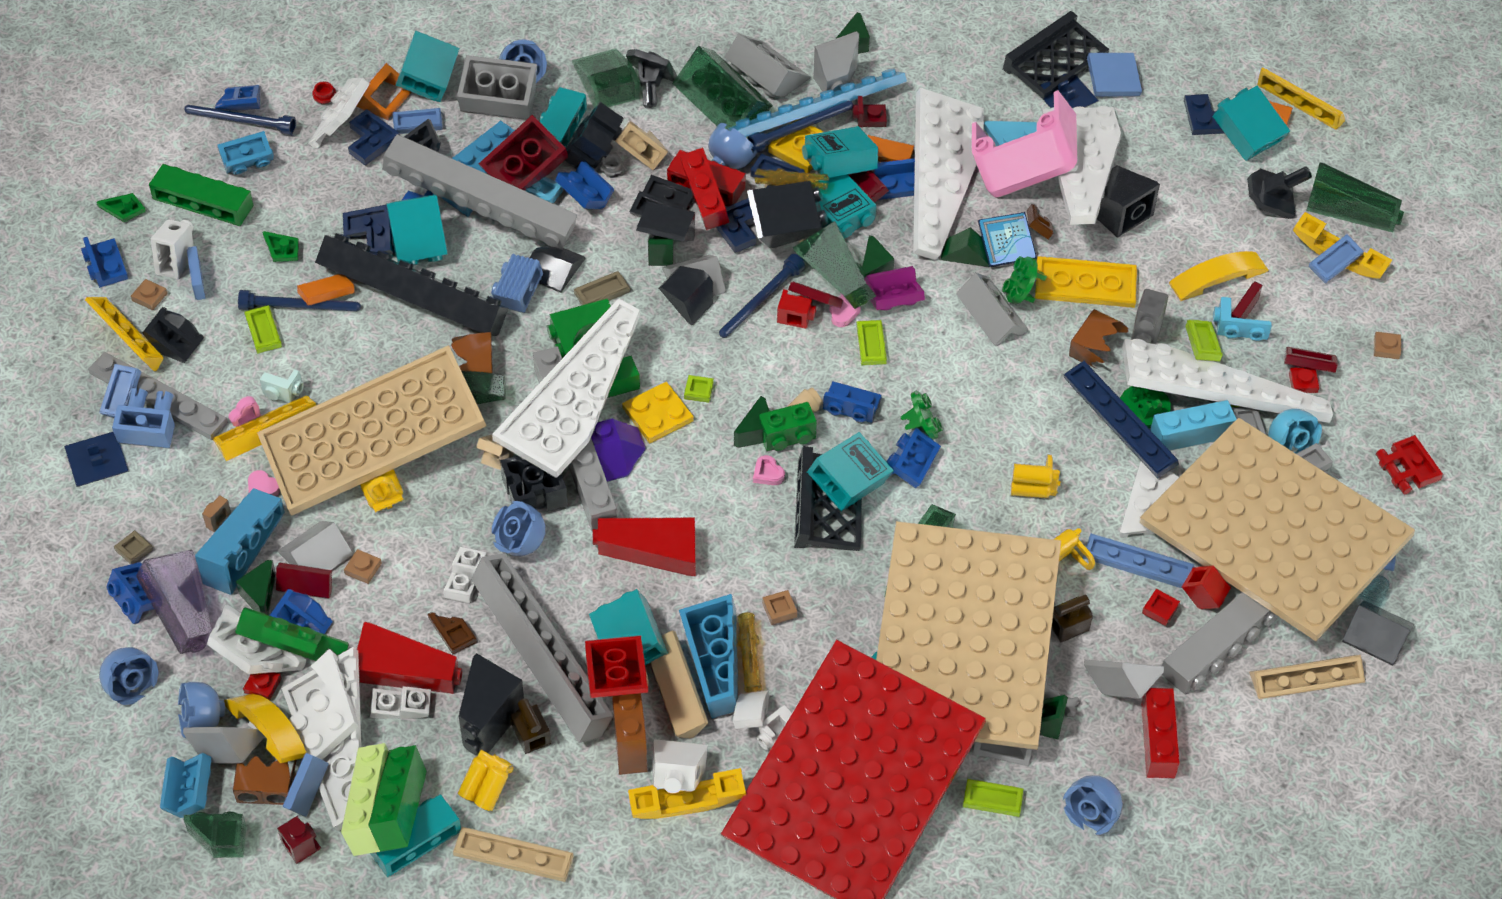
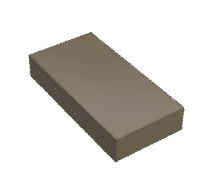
(608, 287)

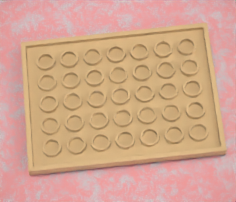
(1277, 528)
(973, 622)

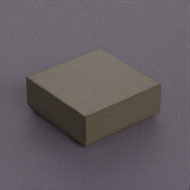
(133, 547)

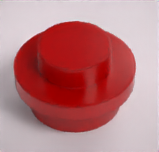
(323, 92)

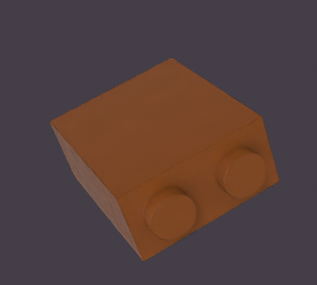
(630, 733)

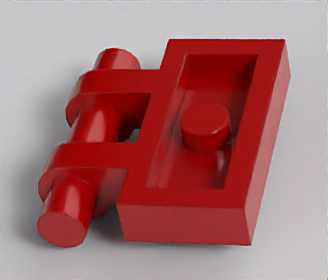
(1415, 460)

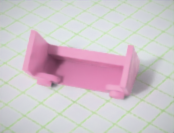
(1030, 157)

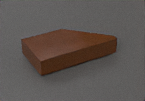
(1039, 223)
(453, 632)

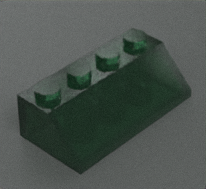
(719, 89)

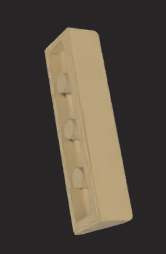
(1308, 676)
(679, 689)

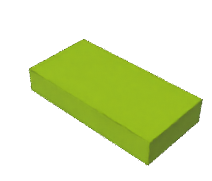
(263, 329)
(1203, 340)
(871, 342)
(993, 797)

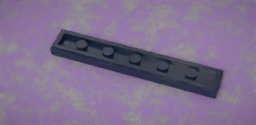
(1121, 419)

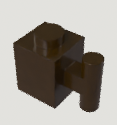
(1072, 618)
(530, 727)

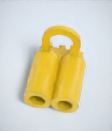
(1035, 480)
(383, 491)
(1069, 540)
(485, 780)

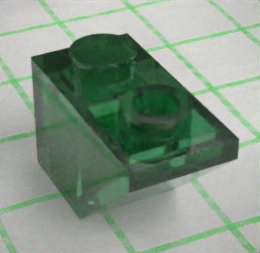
(218, 833)

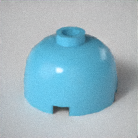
(1295, 429)

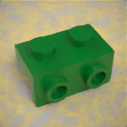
(788, 426)

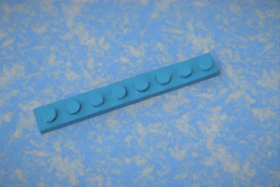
(827, 99)

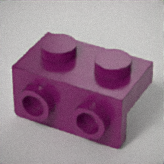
(895, 288)

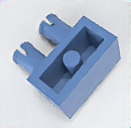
(145, 425)

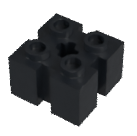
(594, 137)
(532, 485)

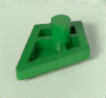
(122, 207)
(281, 247)

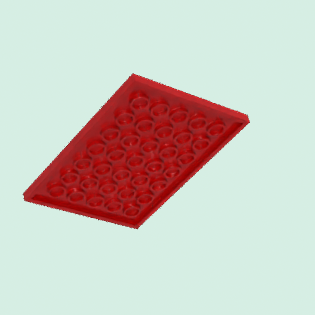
(853, 777)

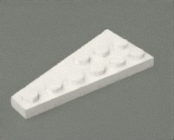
(341, 760)

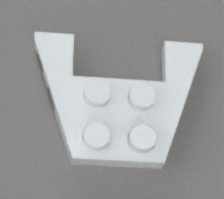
(329, 714)

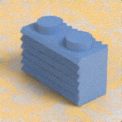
(517, 282)

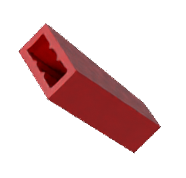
(649, 542)
(401, 661)

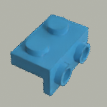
(245, 152)
(185, 785)

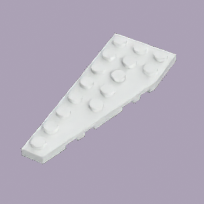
(1096, 147)
(941, 166)
(1179, 373)
(565, 406)

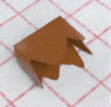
(1091, 336)
(475, 350)
(258, 777)

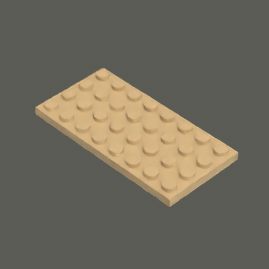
(370, 430)

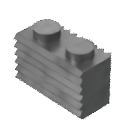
(1150, 316)

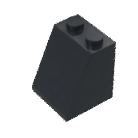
(1127, 200)
(787, 213)
(487, 704)

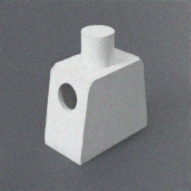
(171, 246)
(678, 765)

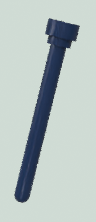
(284, 124)
(761, 140)
(792, 266)
(249, 300)

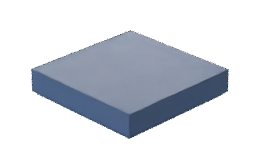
(1114, 74)

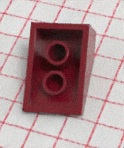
(525, 155)

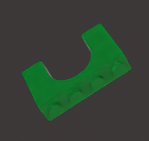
(572, 324)

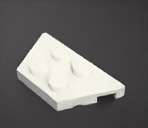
(343, 105)
(1144, 494)
(247, 653)

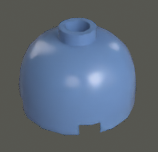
(527, 52)
(730, 147)
(518, 529)
(125, 671)
(199, 706)
(1090, 798)

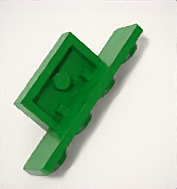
(287, 636)

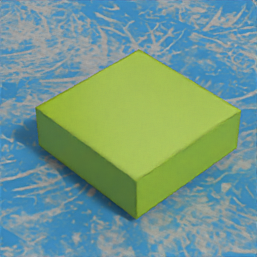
(698, 388)

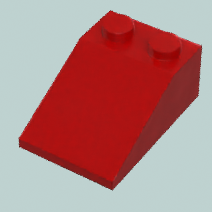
(615, 666)

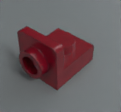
(869, 114)

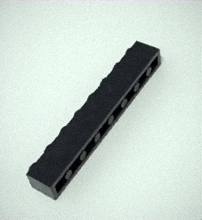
(412, 285)

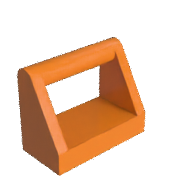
(390, 76)

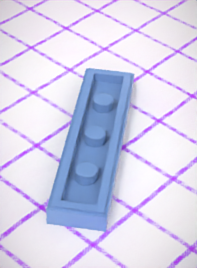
(1138, 561)

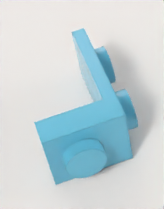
(1239, 327)

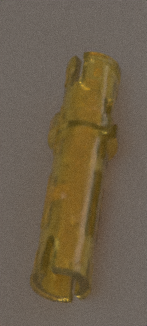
(782, 177)
(747, 625)

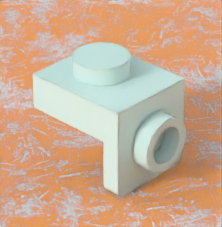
(280, 388)

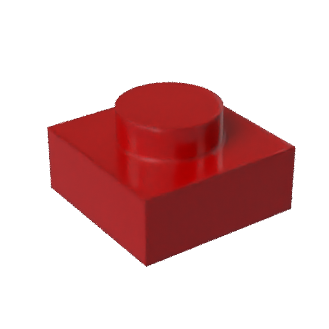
(1304, 380)
(1161, 607)
(262, 684)

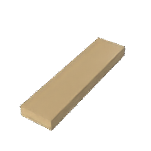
(513, 854)

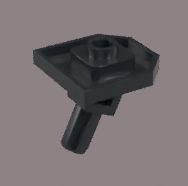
(651, 71)
(1275, 191)

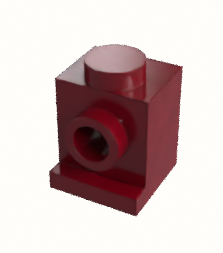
(298, 839)

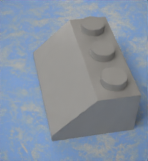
(765, 66)
(497, 87)

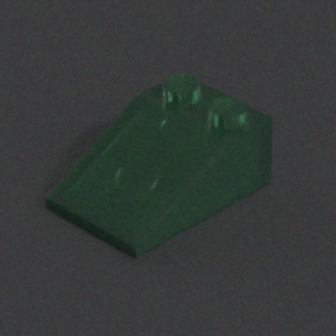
(608, 78)

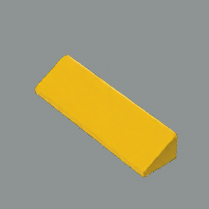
(1300, 99)
(126, 331)
(245, 437)

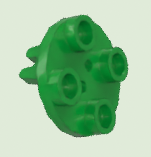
(1022, 280)
(1151, 403)
(921, 415)

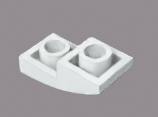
(463, 567)
(407, 704)
(751, 709)

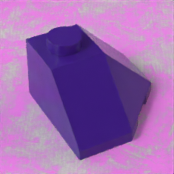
(617, 447)

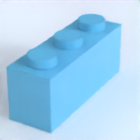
(1193, 425)

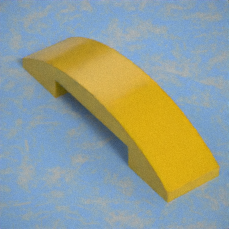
(1312, 233)
(1216, 271)
(281, 736)
(709, 794)

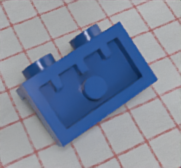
(897, 177)
(586, 186)
(105, 262)
(851, 402)
(913, 457)
(128, 591)

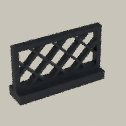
(1043, 44)
(806, 514)

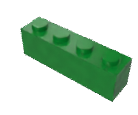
(201, 194)
(397, 798)

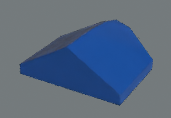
(240, 98)
(302, 611)

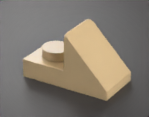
(642, 145)
(493, 452)

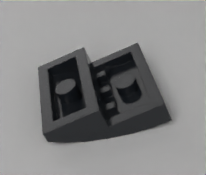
(662, 192)

